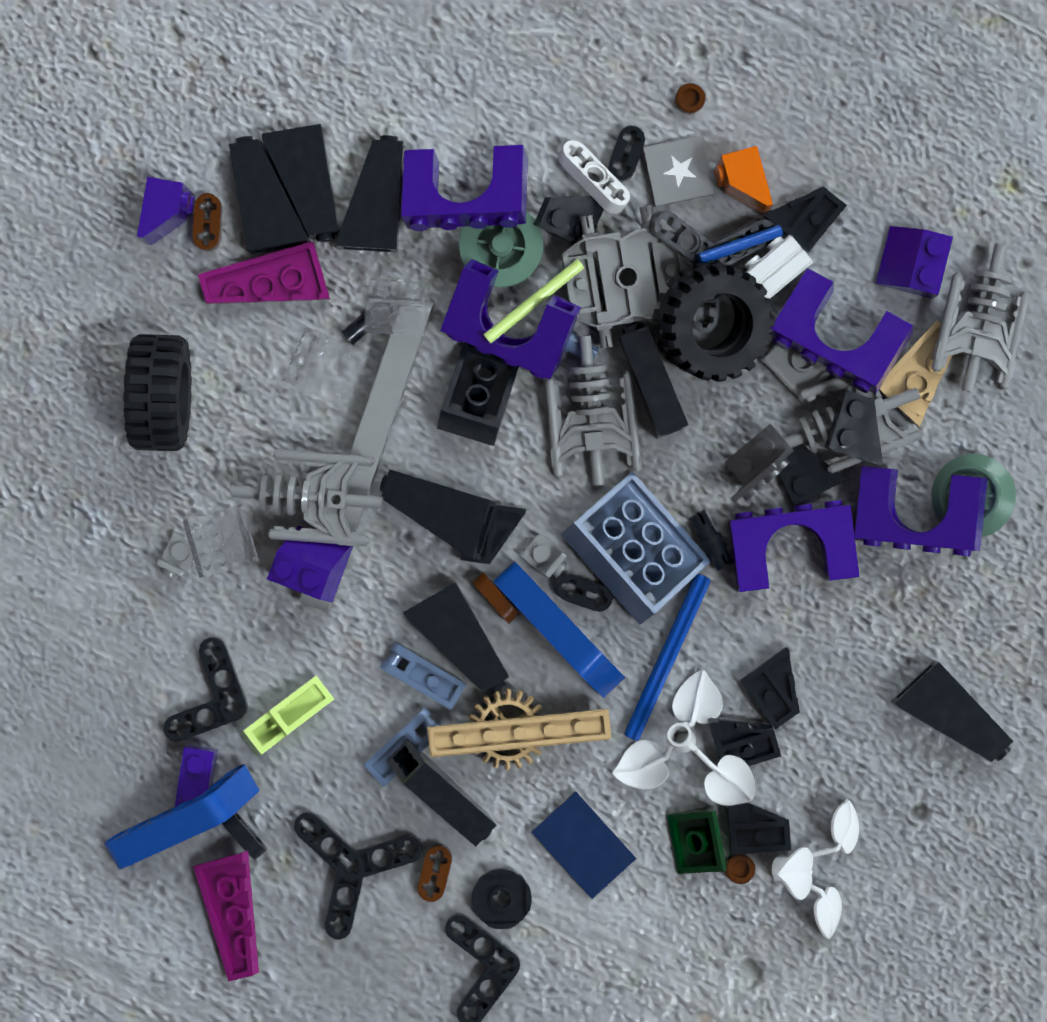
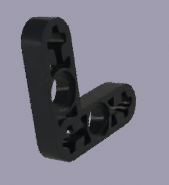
(217, 706)
(492, 970)

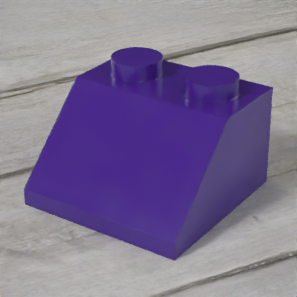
(163, 209)
(914, 261)
(310, 567)

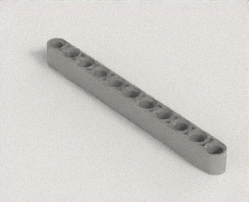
(378, 422)

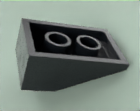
(477, 396)

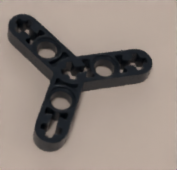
(691, 254)
(352, 880)

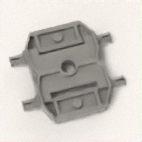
(614, 254)

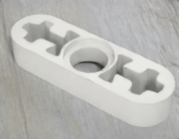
(613, 187)

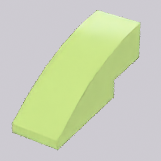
(286, 716)

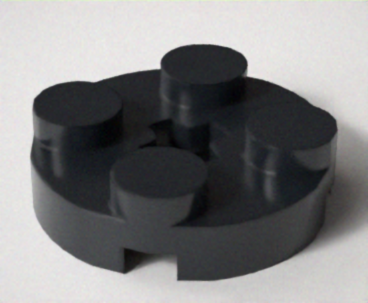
(489, 886)

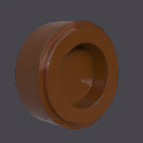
(690, 98)
(740, 868)

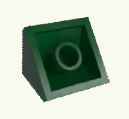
(697, 841)

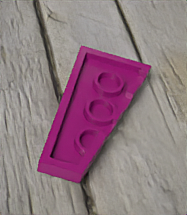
(274, 277)
(229, 905)

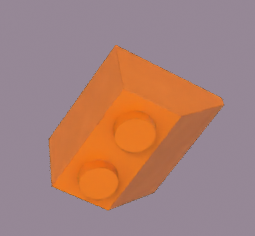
(744, 179)

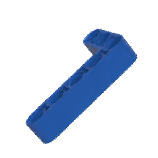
(559, 629)
(184, 820)

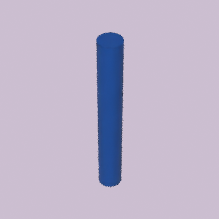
(740, 244)

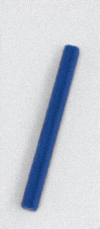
(667, 657)

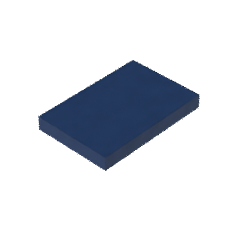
(583, 845)

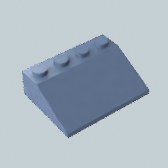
(636, 548)

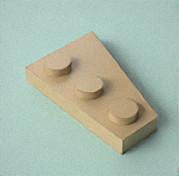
(915, 371)

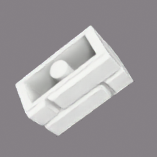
(779, 265)

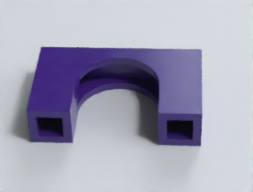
(501, 204)
(469, 320)
(865, 365)
(830, 525)
(958, 530)

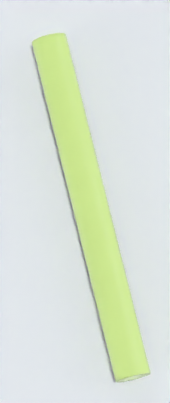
(533, 301)

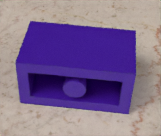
(195, 772)

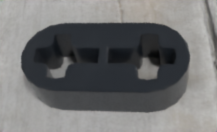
(633, 155)
(581, 600)
(245, 836)

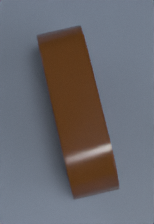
(214, 223)
(496, 598)
(442, 874)

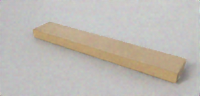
(519, 733)

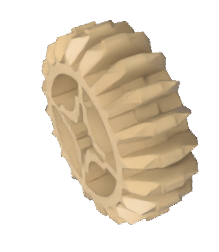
(492, 707)

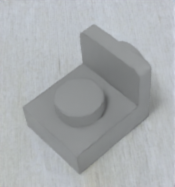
(545, 557)
(176, 558)

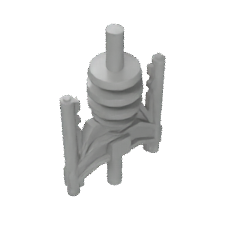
(980, 332)
(592, 425)
(818, 430)
(321, 497)

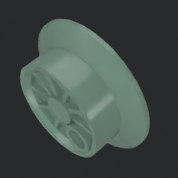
(509, 250)
(999, 493)

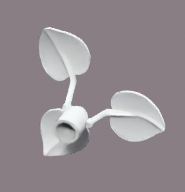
(695, 701)
(797, 869)

